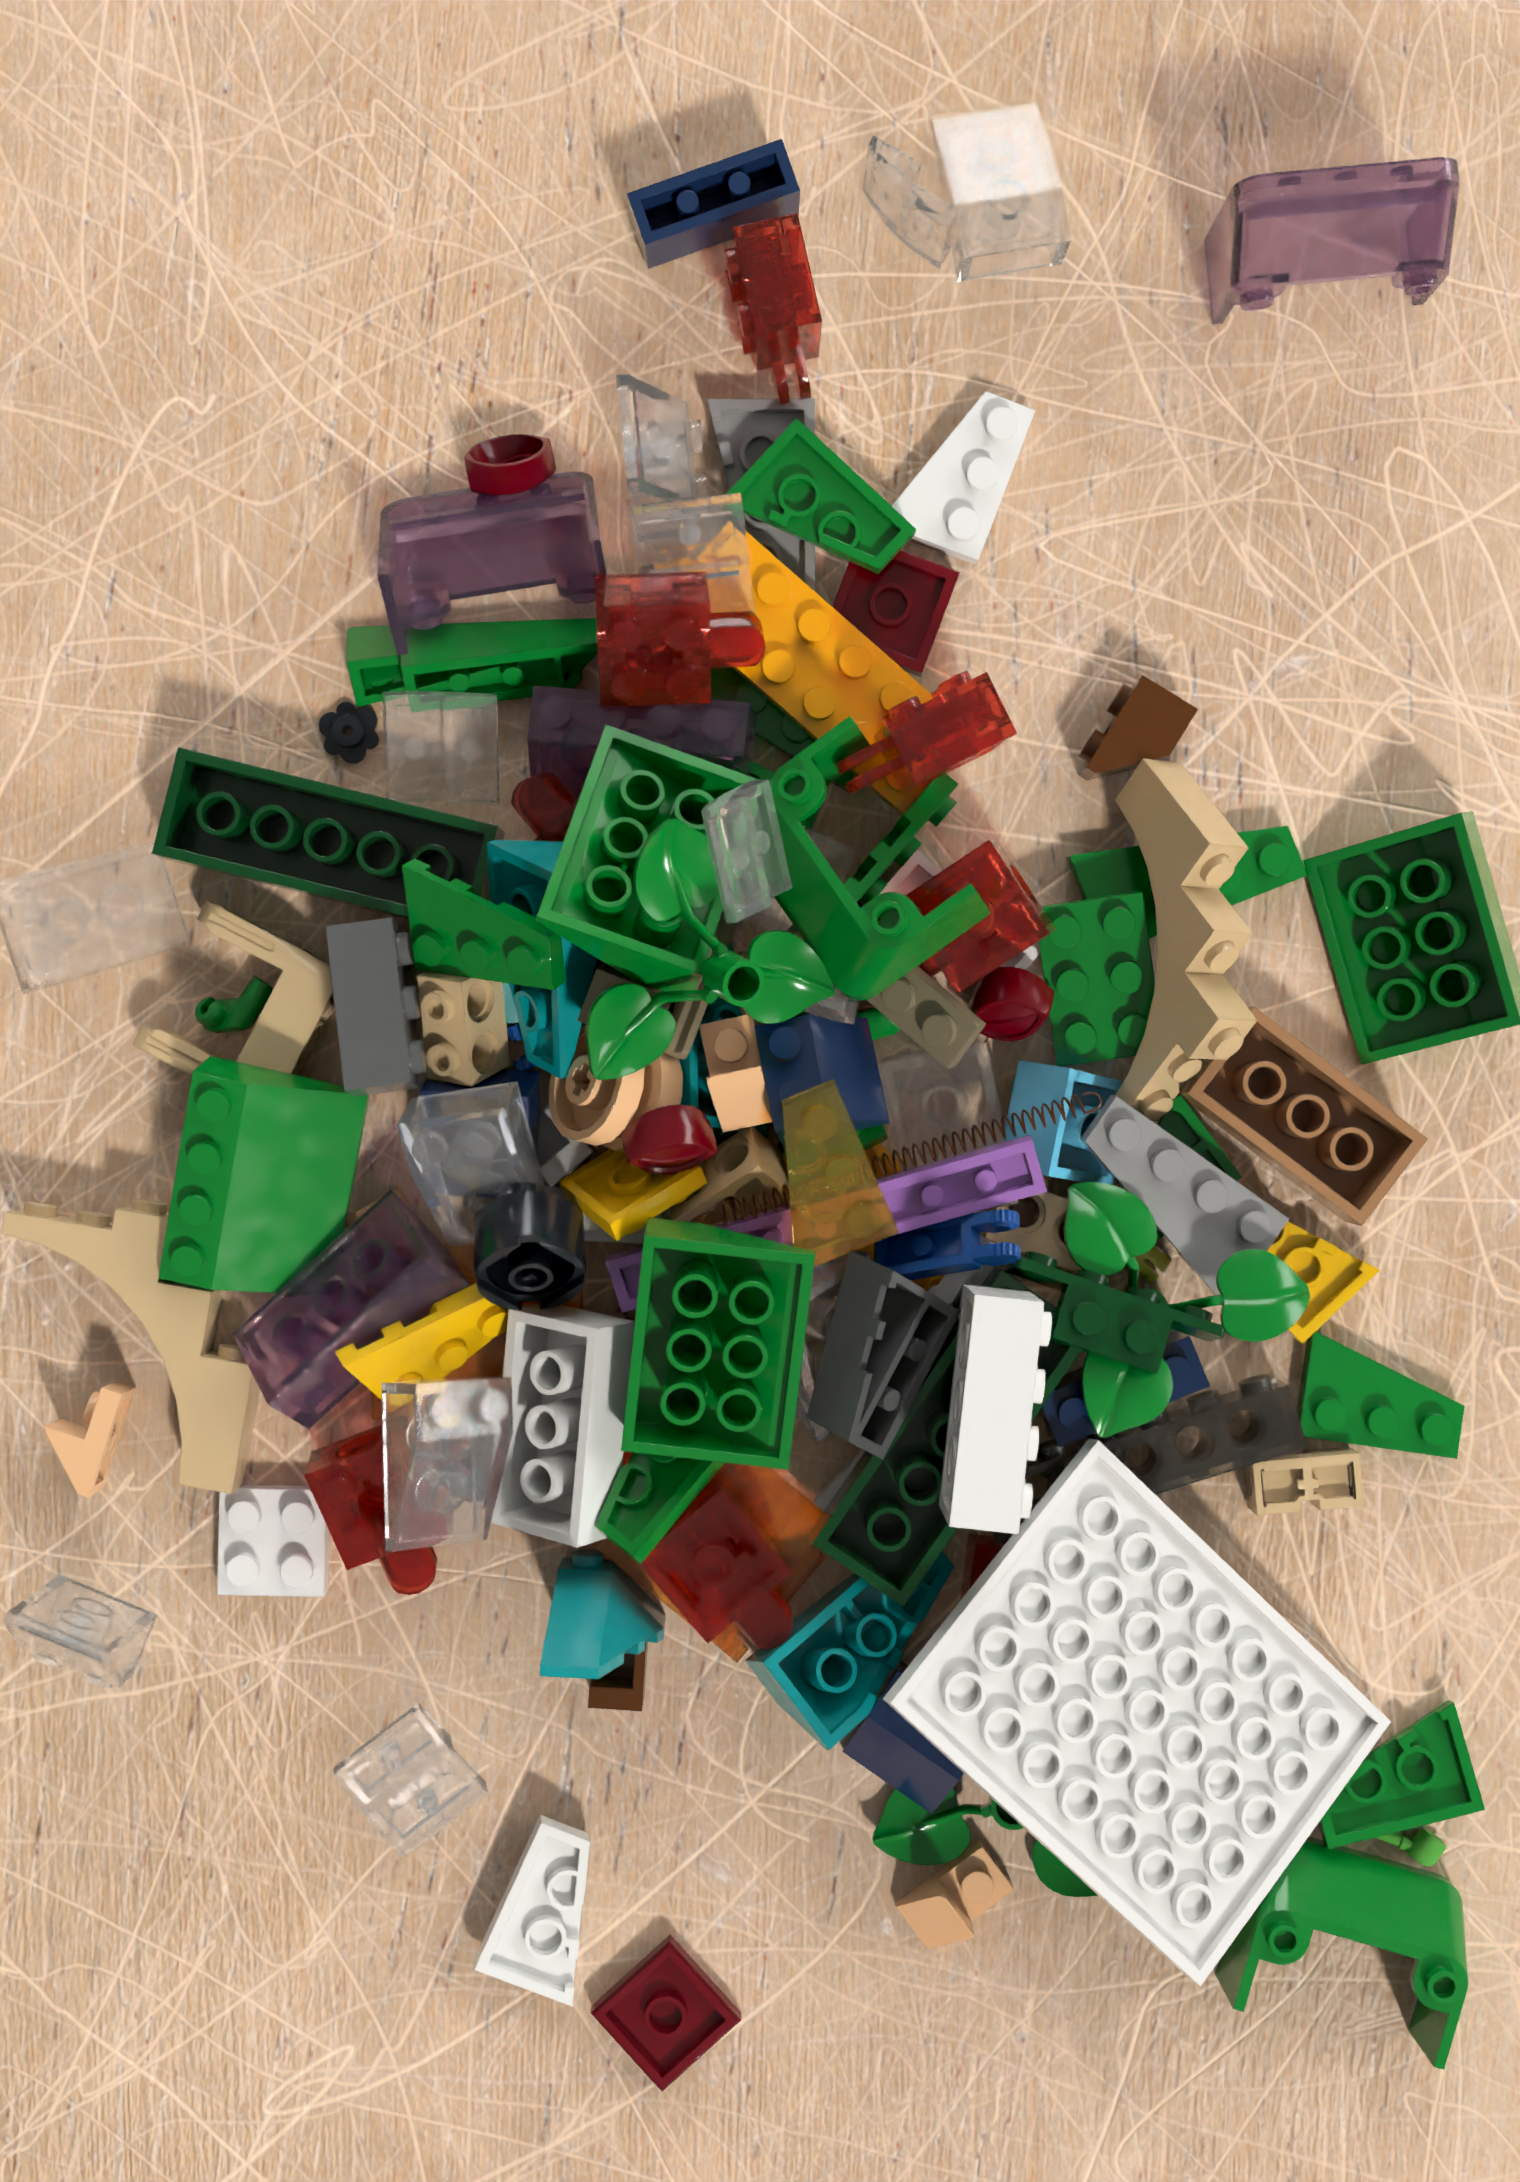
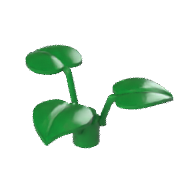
(771, 985)
(1105, 1233)
(937, 1838)

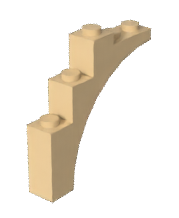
(1198, 933)
(211, 1387)

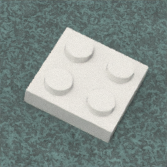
(272, 1543)

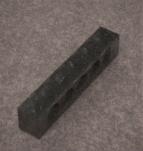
(1271, 1433)

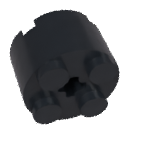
(529, 1248)

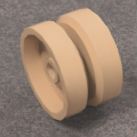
(602, 1109)

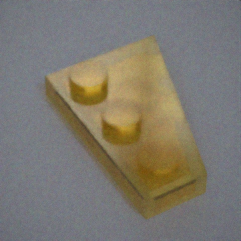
(830, 1178)

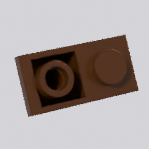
(1144, 725)

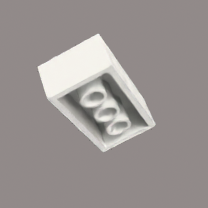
(992, 1409)
(566, 1420)

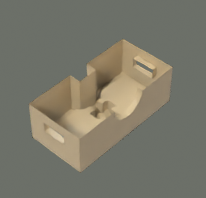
(1305, 1477)

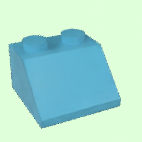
(1059, 1145)

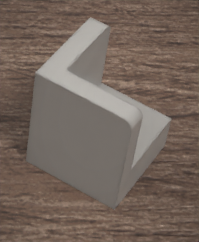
(558, 1154)

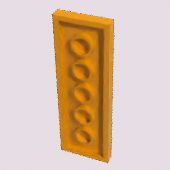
(822, 665)

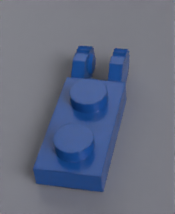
(949, 1246)

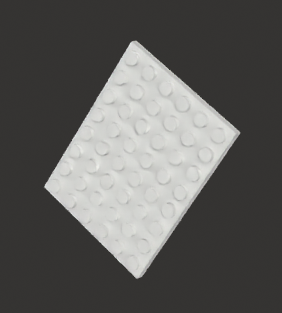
(1140, 1710)

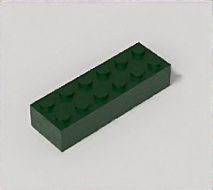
(312, 834)
(888, 1510)

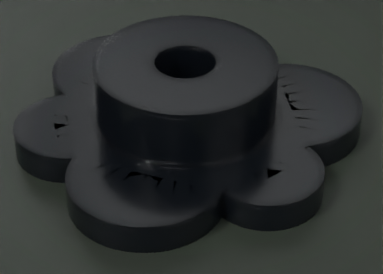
(353, 746)

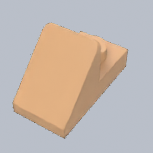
(735, 1073)
(90, 1450)
(954, 1896)

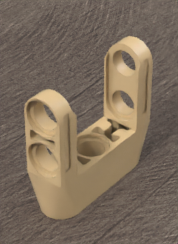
(290, 1017)

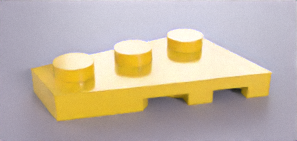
(1326, 1270)
(429, 1346)

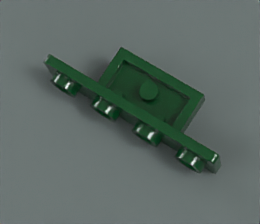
(1110, 1322)

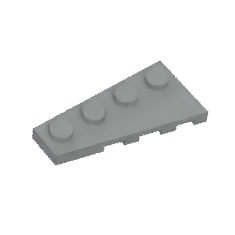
(743, 434)
(1189, 1197)

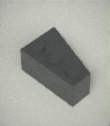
(375, 1006)
(876, 1354)

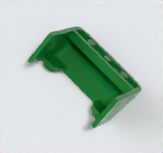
(865, 945)
(1367, 1903)

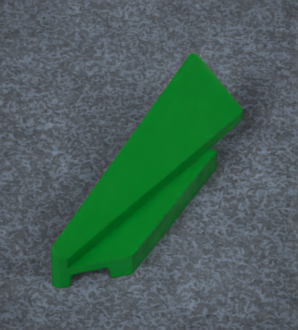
(472, 658)

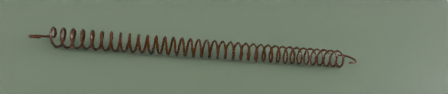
(923, 1157)

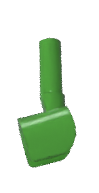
(1424, 1847)

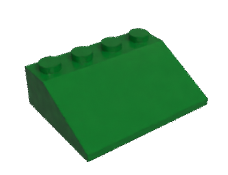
(591, 888)
(1417, 938)
(259, 1176)
(716, 1345)

